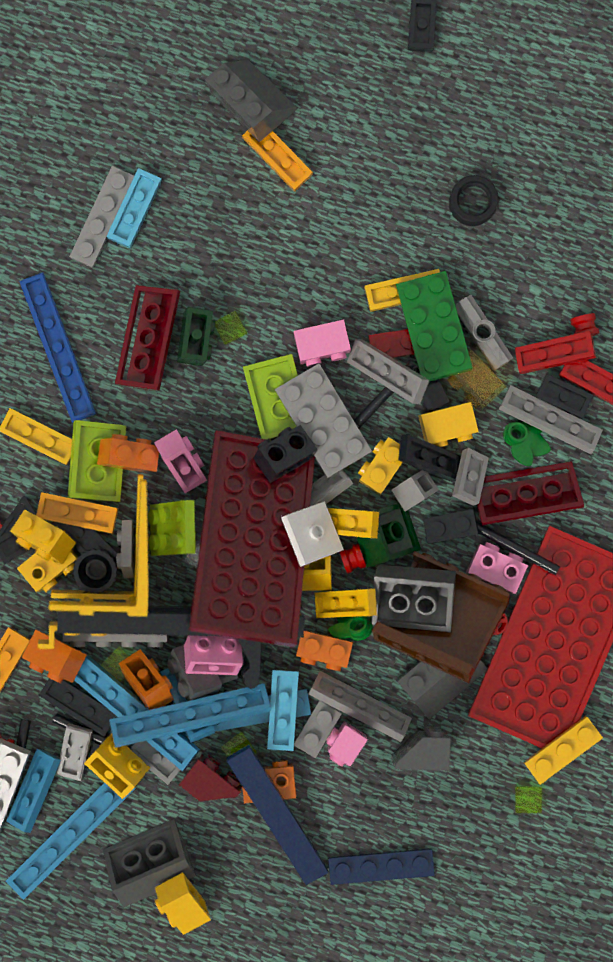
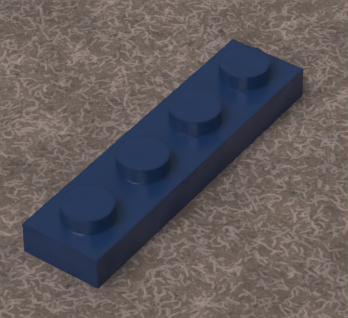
(381, 866)

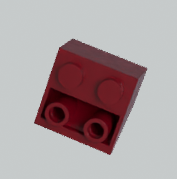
(205, 782)

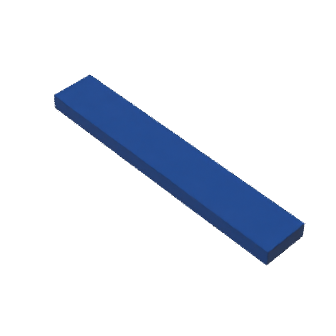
(57, 347)

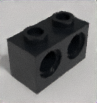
(288, 457)

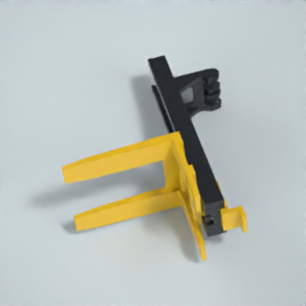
(135, 615)

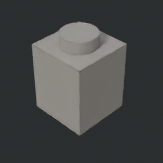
(414, 490)

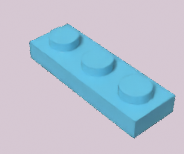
(134, 208)
(283, 710)

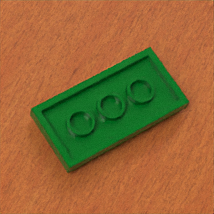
(434, 326)

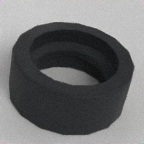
(484, 184)

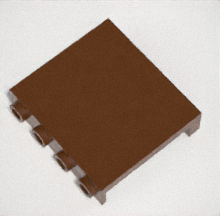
(474, 620)

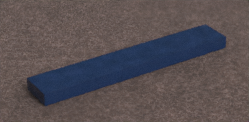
(277, 814)

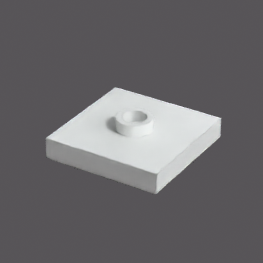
(312, 533)

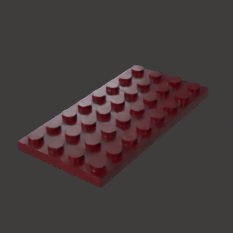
(246, 564)

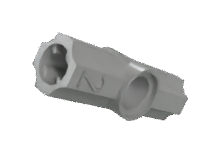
(491, 347)

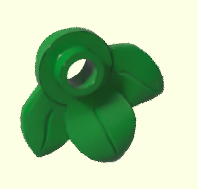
(529, 442)
(356, 628)

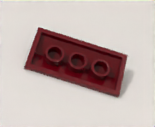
(151, 338)
(529, 496)

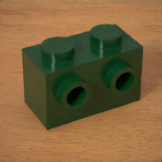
(195, 336)

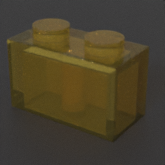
(479, 384)

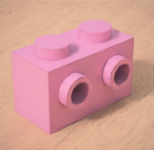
(322, 342)
(180, 461)
(497, 567)
(212, 655)
(345, 744)

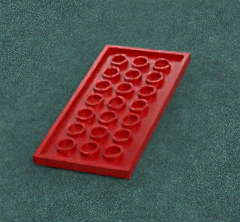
(551, 644)

